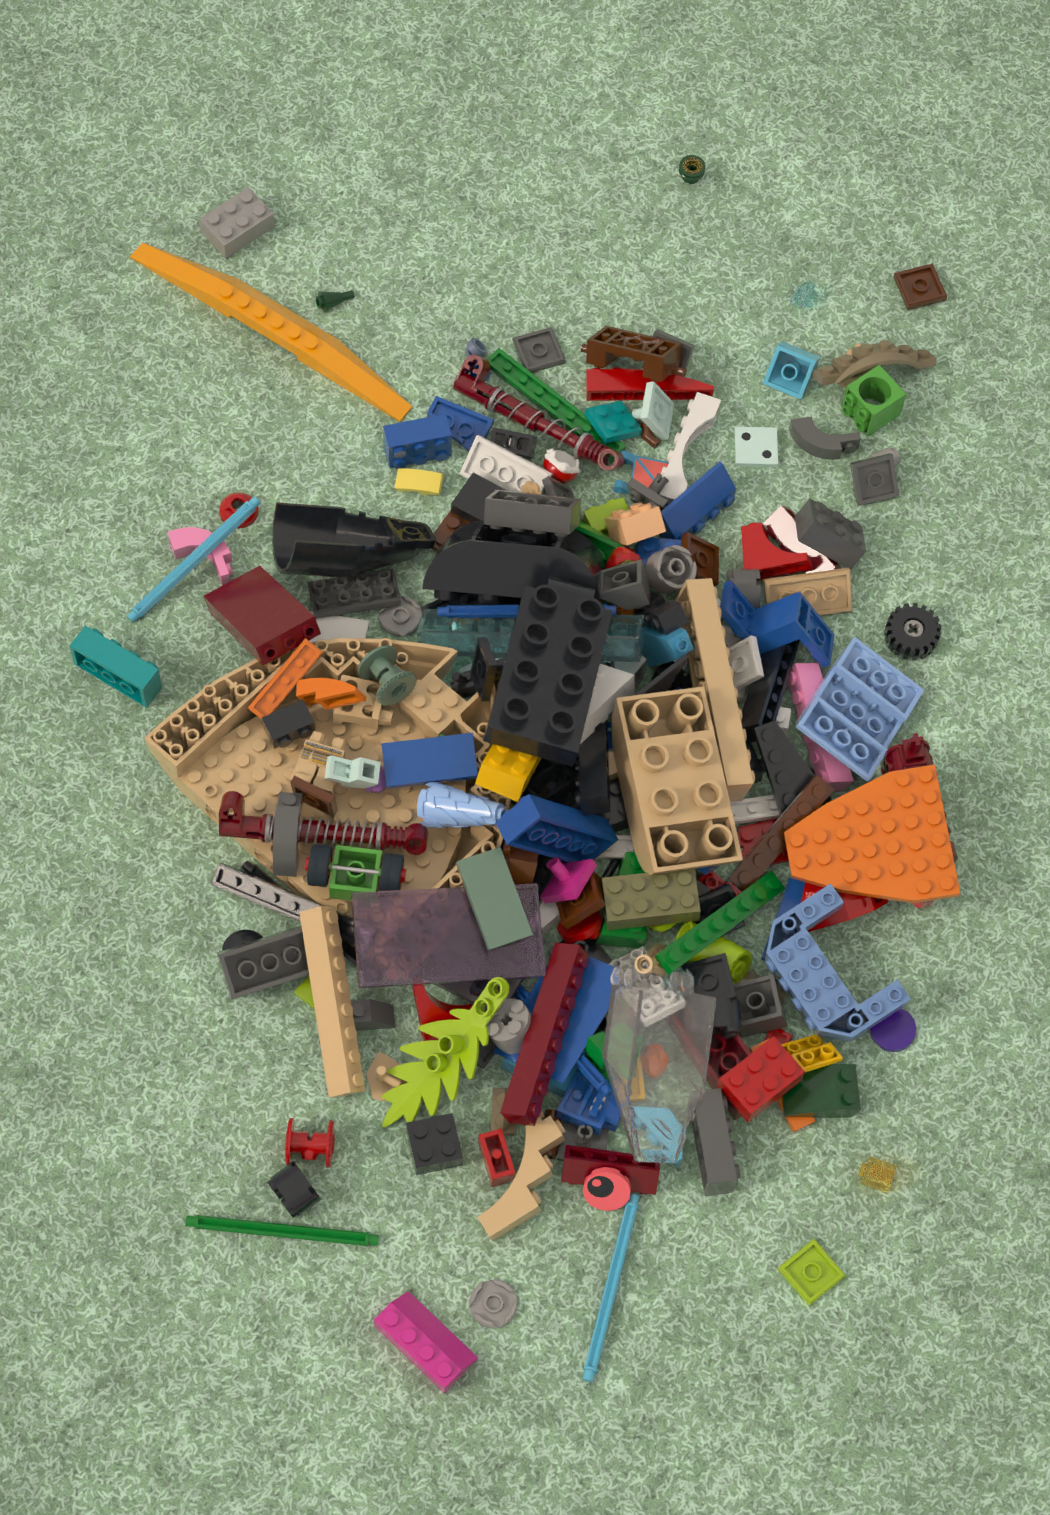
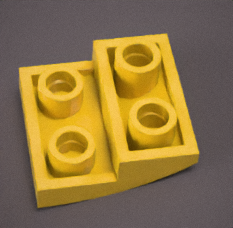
(812, 1052)

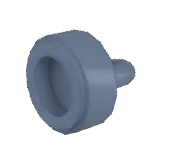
(475, 347)

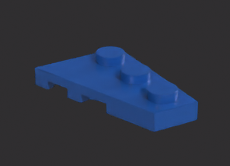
(463, 422)

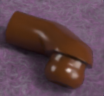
(648, 436)

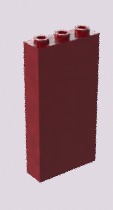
(261, 615)

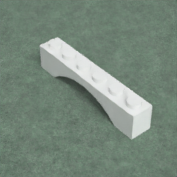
(701, 417)

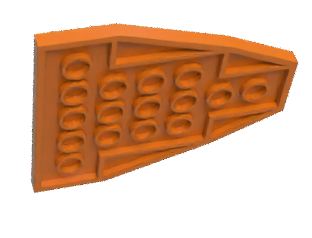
(879, 841)

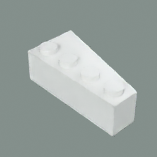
(608, 686)

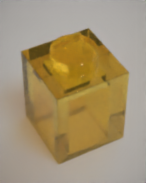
(877, 1174)

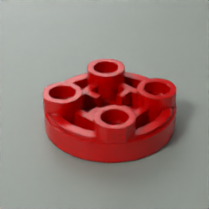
(585, 929)

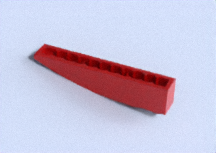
(630, 384)

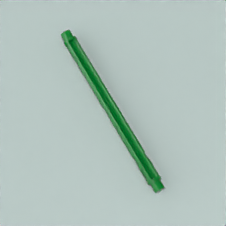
(282, 1230)

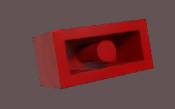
(496, 1157)

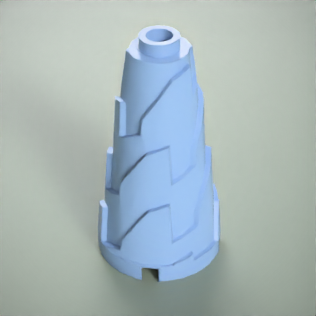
(450, 807)

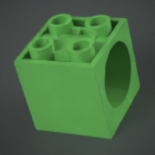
(877, 386)

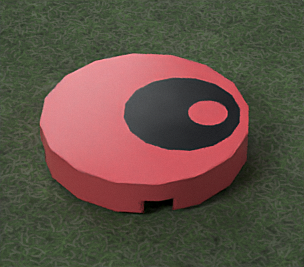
(606, 1189)

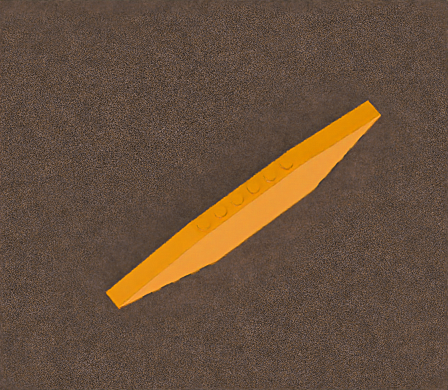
(277, 323)

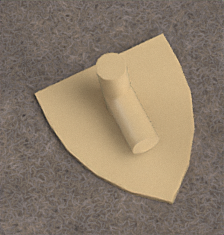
(378, 1077)

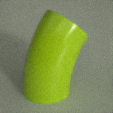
(738, 957)

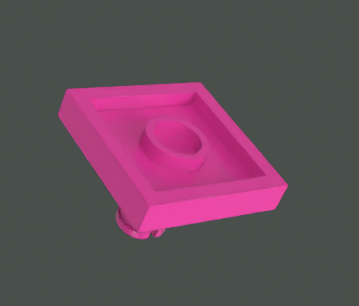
(567, 879)

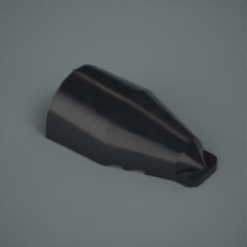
(339, 543)

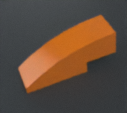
(328, 692)

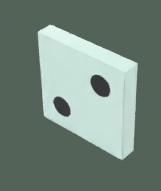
(756, 447)

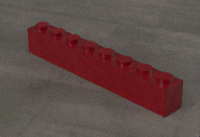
(544, 1034)

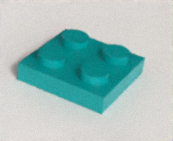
(613, 421)

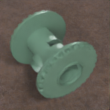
(394, 682)

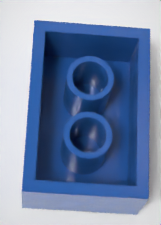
(417, 441)

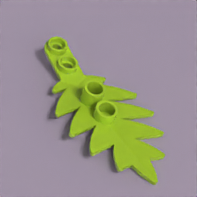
(443, 1057)

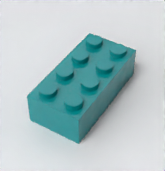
(116, 666)

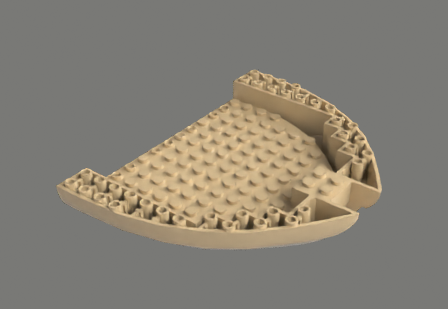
(222, 747)

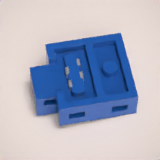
(587, 1106)

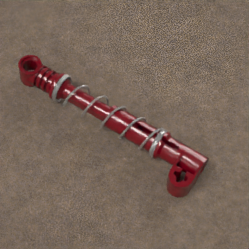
(529, 417)

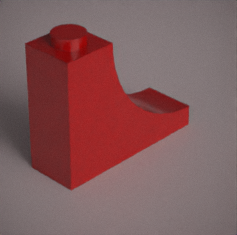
(770, 560)
(432, 1010)

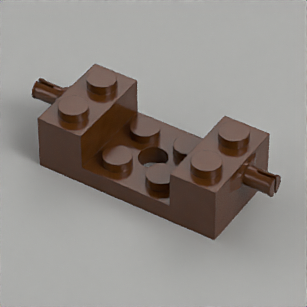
(659, 355)

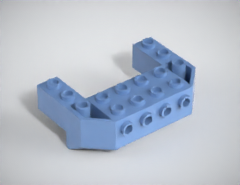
(813, 981)

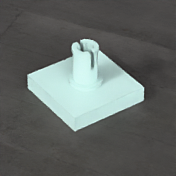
(656, 411)

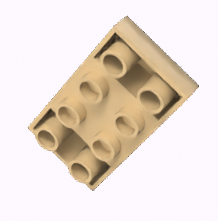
(673, 781)

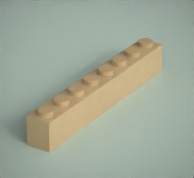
(332, 1001)

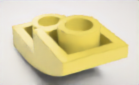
(419, 481)

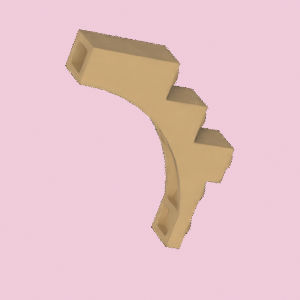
(518, 1202)

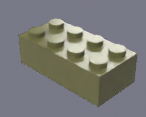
(650, 899)

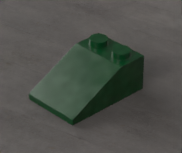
(825, 1093)

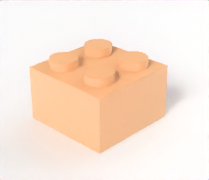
(635, 524)

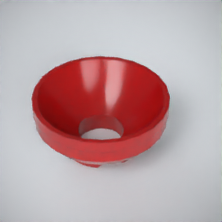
(227, 510)

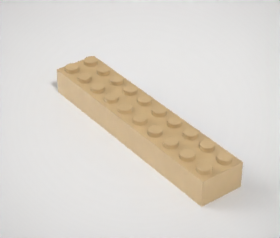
(711, 668)

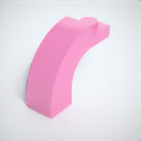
(186, 540)

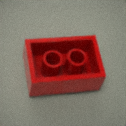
(760, 1079)

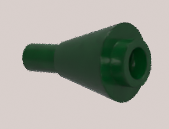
(327, 300)

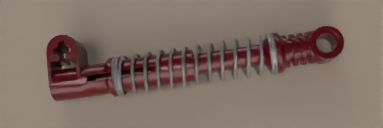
(239, 825)

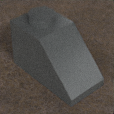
(372, 1015)

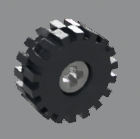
(917, 643)

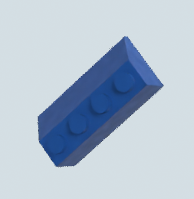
(699, 503)

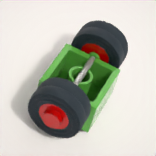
(354, 870)

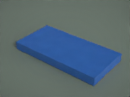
(429, 760)

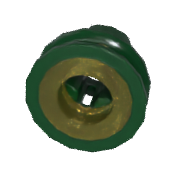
(692, 168)

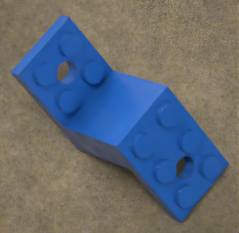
(778, 623)

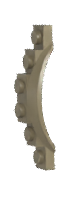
(869, 356)

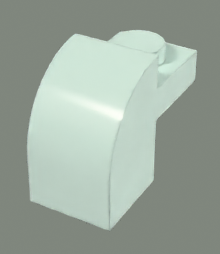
(353, 773)

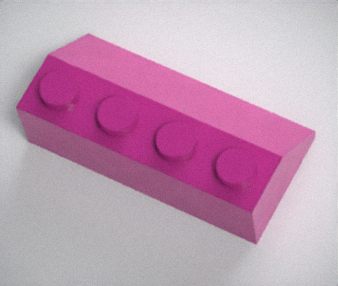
(425, 1341)

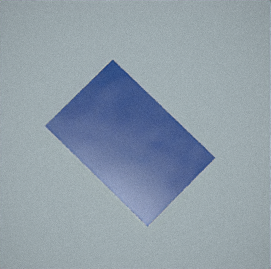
(589, 1010)

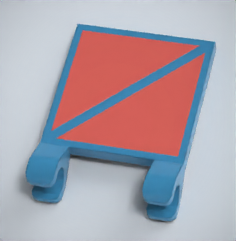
(643, 470)

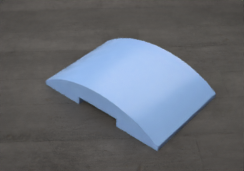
(859, 708)

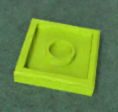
(811, 1272)

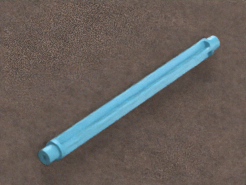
(193, 559)
(610, 1289)

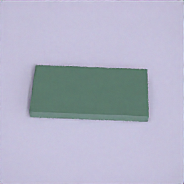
(494, 898)

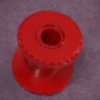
(309, 1146)

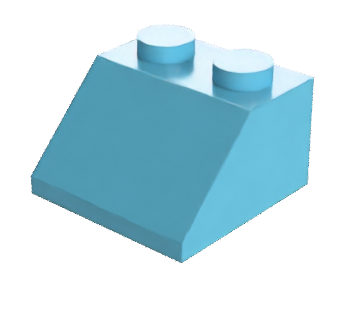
(791, 369)

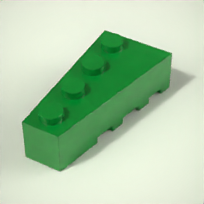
(626, 937)

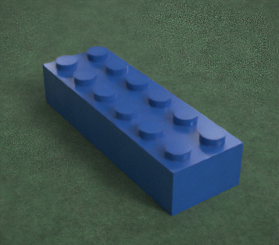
(555, 830)

